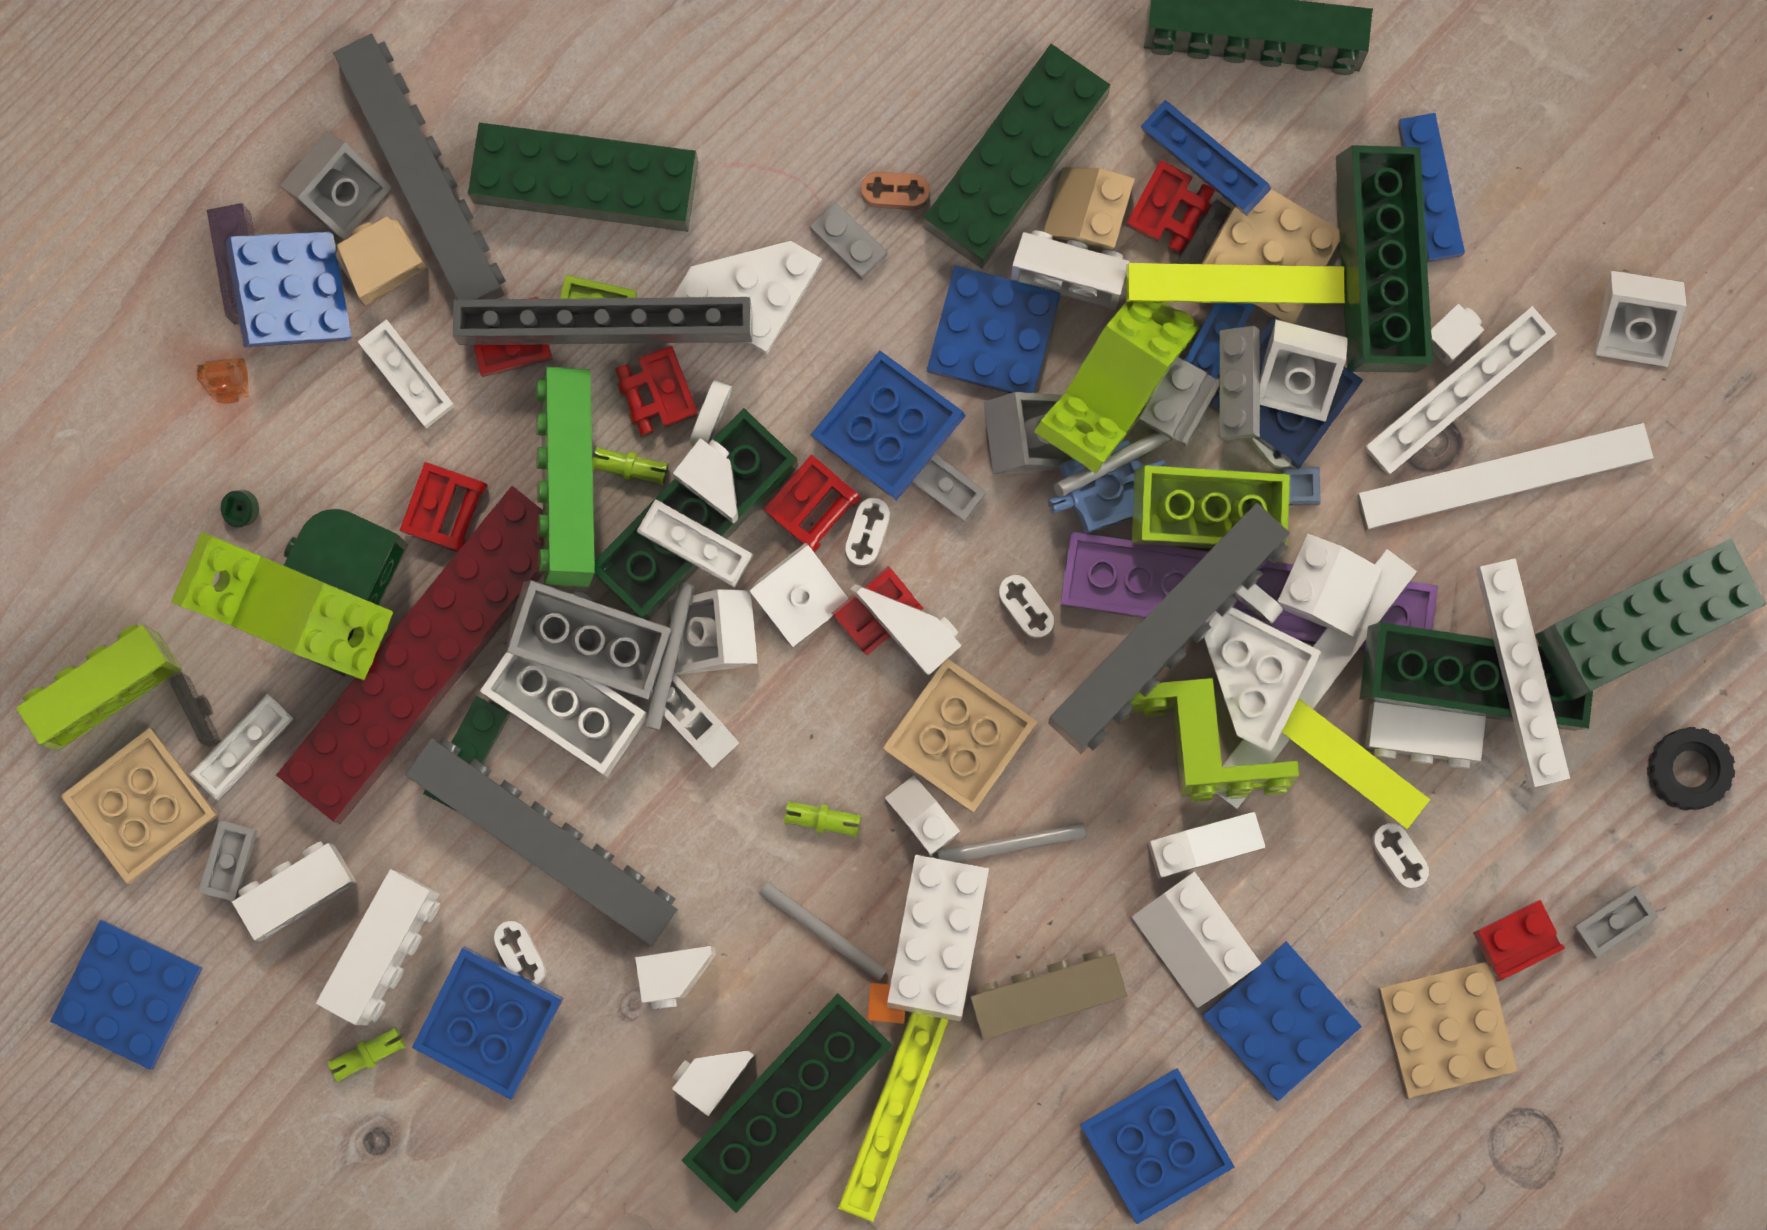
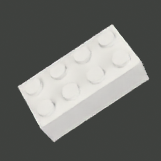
(567, 709)
(937, 938)
(378, 949)

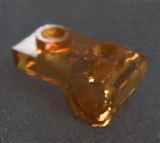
(224, 379)

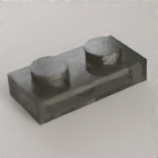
(1204, 234)

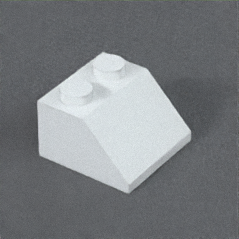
(1640, 318)
(1301, 370)
(1329, 585)
(717, 632)
(671, 975)

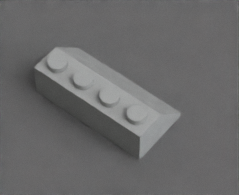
(586, 639)

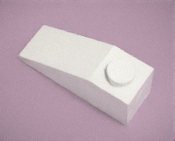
(918, 634)
(696, 722)
(1205, 845)

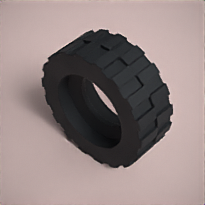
(1720, 768)

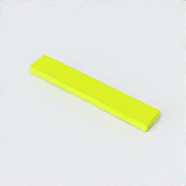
(1234, 284)
(1354, 764)
(892, 1115)

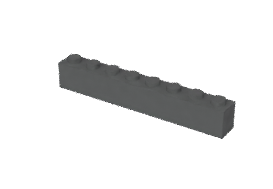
(417, 170)
(602, 320)
(1169, 628)
(541, 841)

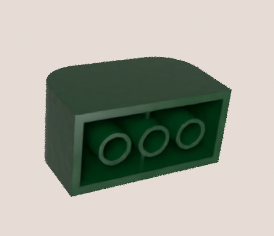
(346, 555)

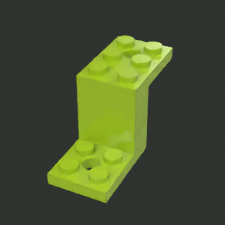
(1117, 381)
(282, 606)
(1199, 745)

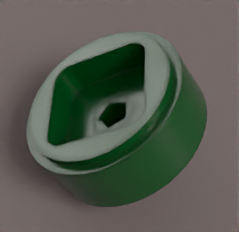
(239, 508)

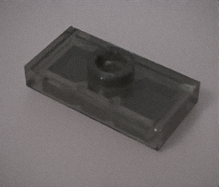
(196, 709)

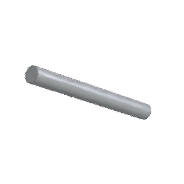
(1113, 462)
(669, 656)
(1013, 843)
(823, 931)

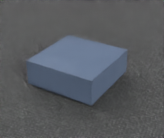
(1303, 485)

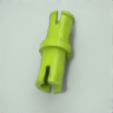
(630, 466)
(822, 819)
(366, 1054)

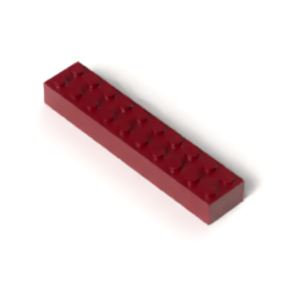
(419, 661)

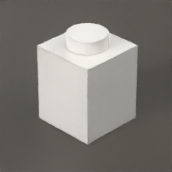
(1455, 333)

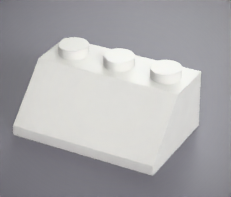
(1070, 269)
(1196, 940)

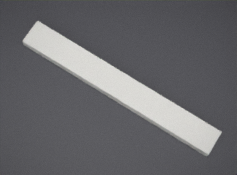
(1505, 476)
(1335, 654)

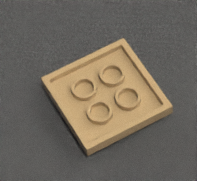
(1274, 235)
(960, 735)
(139, 805)
(1447, 1029)

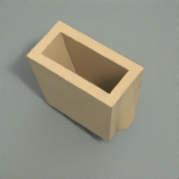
(379, 258)

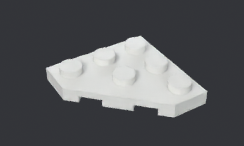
(771, 278)
(1258, 674)

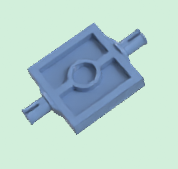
(1104, 499)

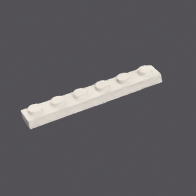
(1460, 391)
(1522, 673)

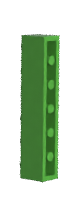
(567, 477)

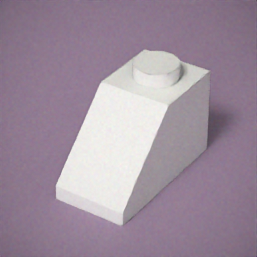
(710, 477)
(922, 815)
(710, 1078)

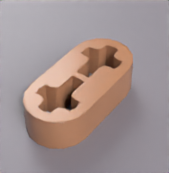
(893, 199)

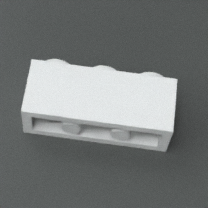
(1425, 734)
(293, 890)

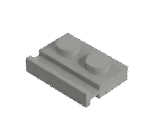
(1180, 401)

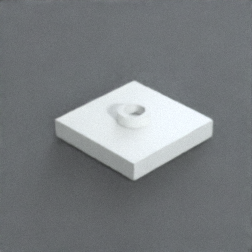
(798, 594)

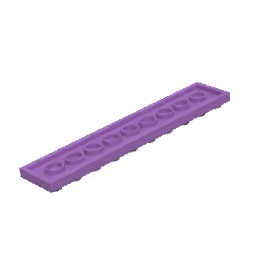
(1135, 578)

